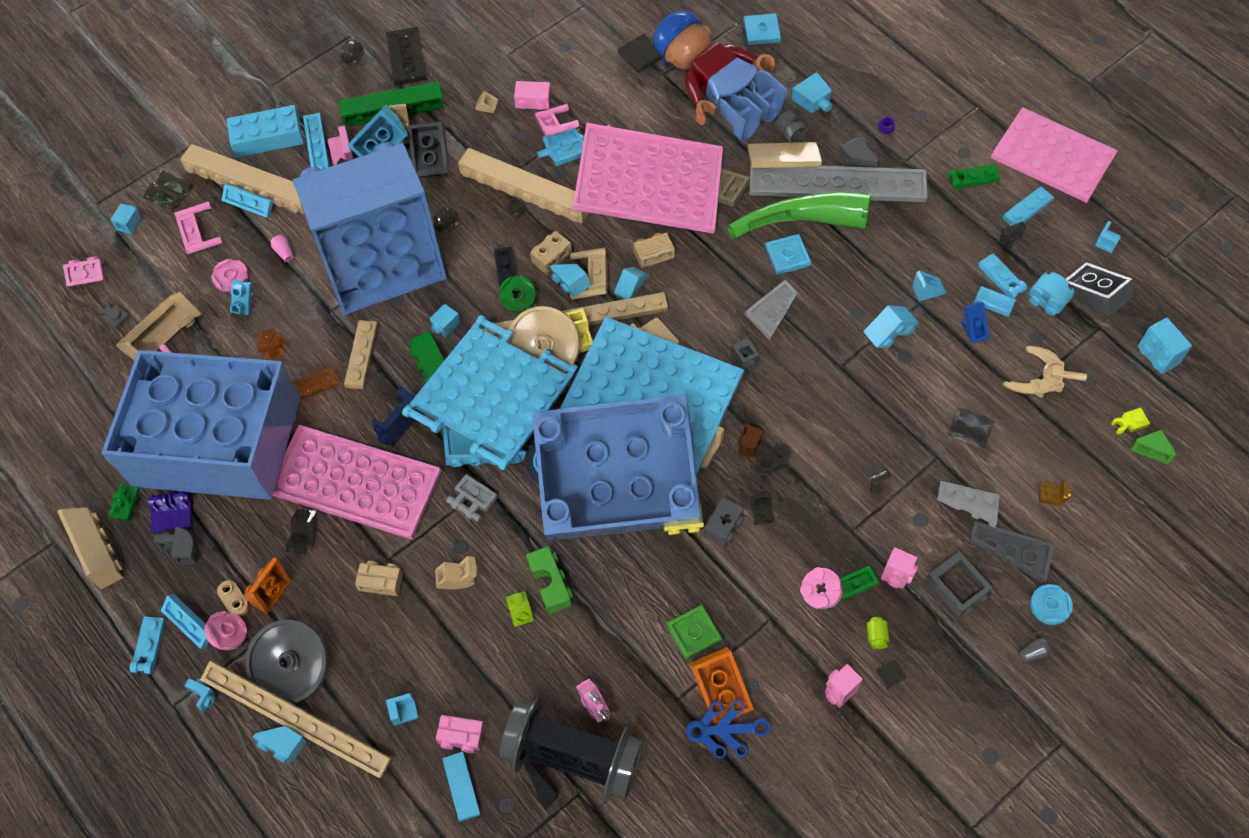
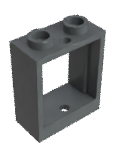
(934, 581)

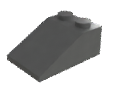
(428, 148)
(1101, 288)

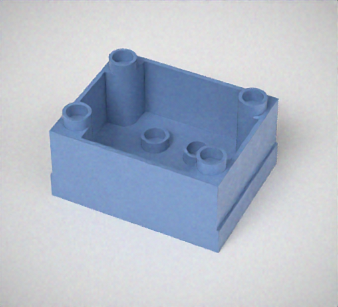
(371, 227)
(203, 424)
(616, 468)

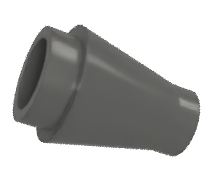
(1036, 650)

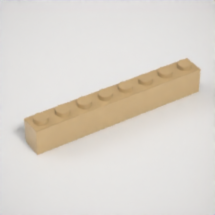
(226, 170)
(520, 184)

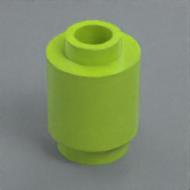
(878, 633)

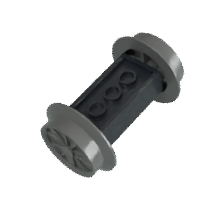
(570, 750)

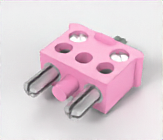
(593, 701)

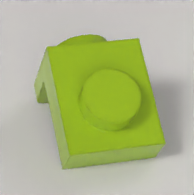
(519, 608)

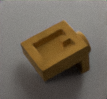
(1054, 493)

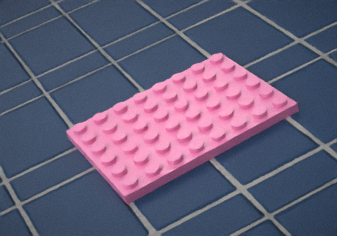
(649, 178)

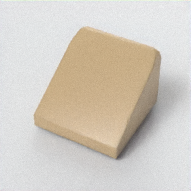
(486, 103)

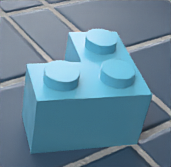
(890, 324)

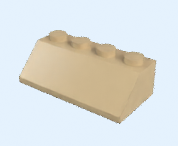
(91, 546)

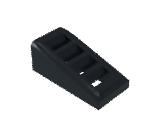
(543, 789)

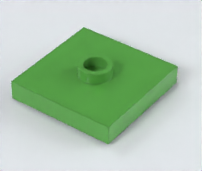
(694, 632)

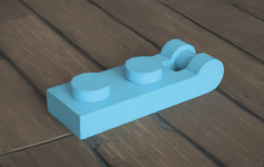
(1002, 276)
(148, 645)

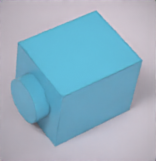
(126, 218)
(444, 321)

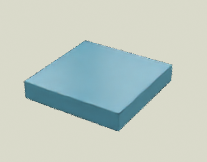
(788, 254)

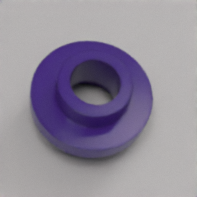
(886, 125)

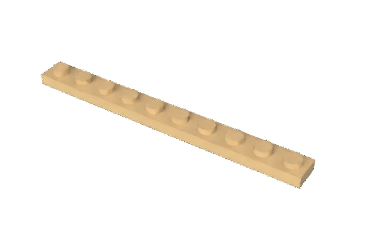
(615, 310)
(296, 719)

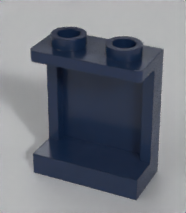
(396, 424)

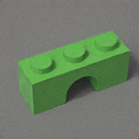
(543, 564)

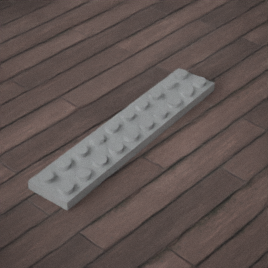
(881, 183)

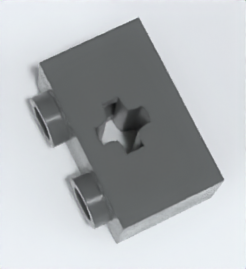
(725, 512)

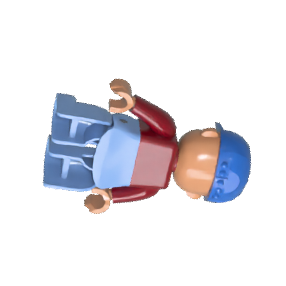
(720, 74)

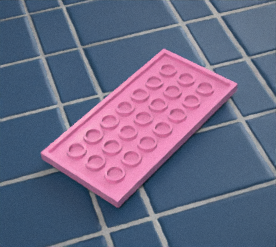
(356, 481)

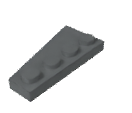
(1016, 549)

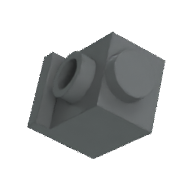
(745, 349)

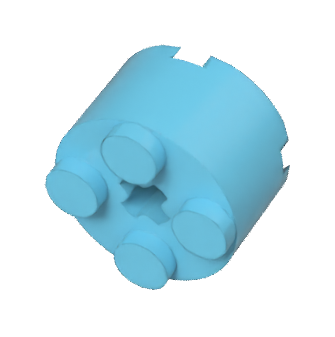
(1051, 293)

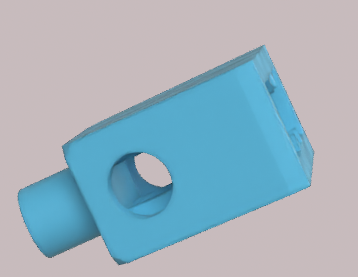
(812, 94)

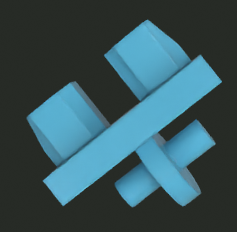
(241, 297)

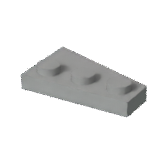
(771, 309)
(975, 501)

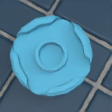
(1051, 604)

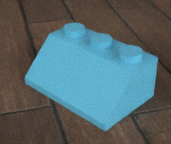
(380, 129)

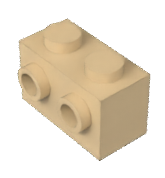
(550, 252)

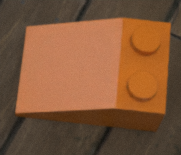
(268, 586)
(720, 682)

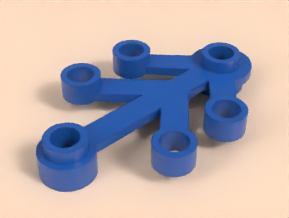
(723, 729)

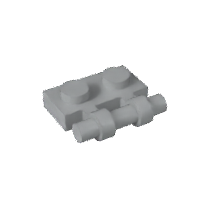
(474, 492)

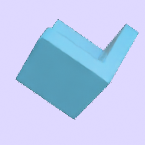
(1107, 239)
(402, 709)

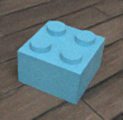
(1164, 345)

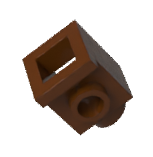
(749, 440)

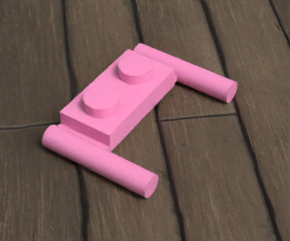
(550, 124)
(190, 231)

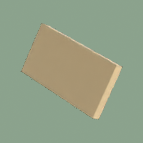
(784, 155)

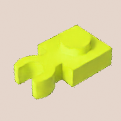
(1133, 420)

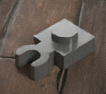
(113, 316)

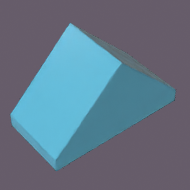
(630, 282)
(927, 286)

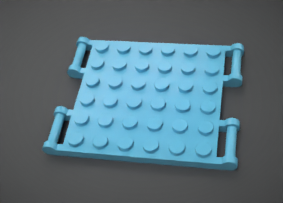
(490, 392)

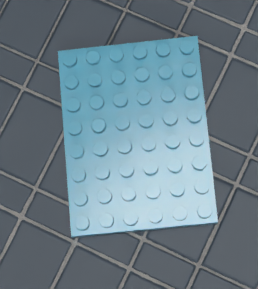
(639, 366)

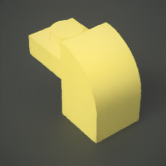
(581, 322)

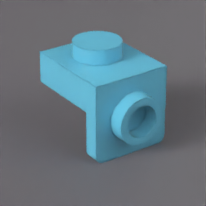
(201, 688)

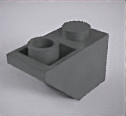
(857, 154)

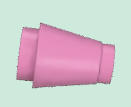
(282, 247)

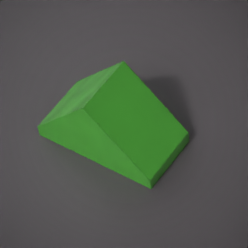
(1155, 447)

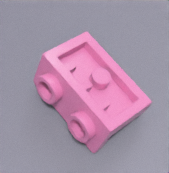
(84, 272)

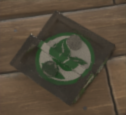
(168, 191)

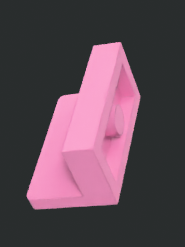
(338, 146)

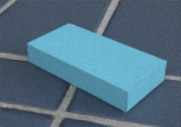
(995, 301)

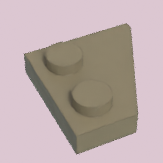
(731, 187)

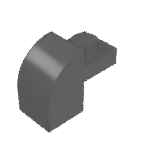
(182, 545)

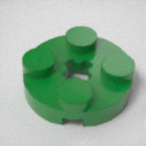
(517, 283)

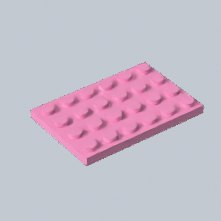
(1054, 154)

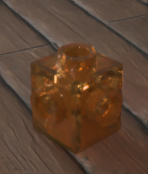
(270, 343)

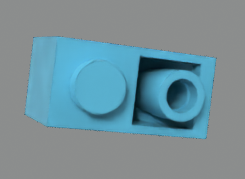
(571, 278)
(282, 742)

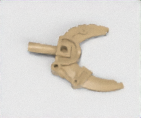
(1052, 373)

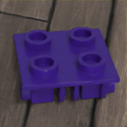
(170, 511)

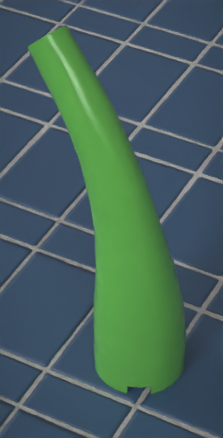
(832, 208)

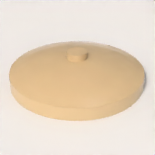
(549, 330)

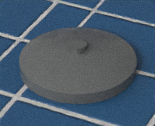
(287, 660)

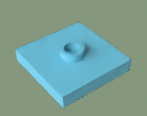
(762, 29)

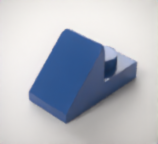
(975, 322)

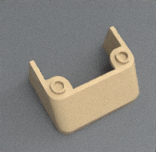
(159, 325)

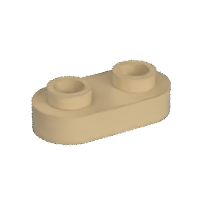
(232, 597)

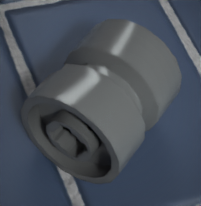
(790, 127)

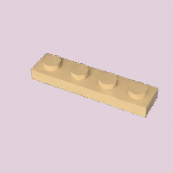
(361, 354)

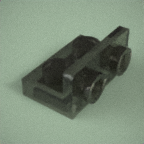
(971, 428)

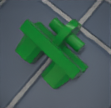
(124, 502)

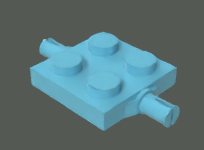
(563, 146)

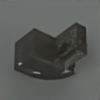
(303, 531)

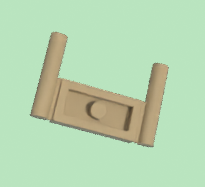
(596, 272)

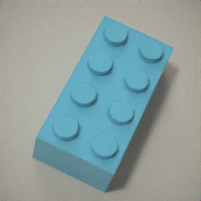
(264, 131)

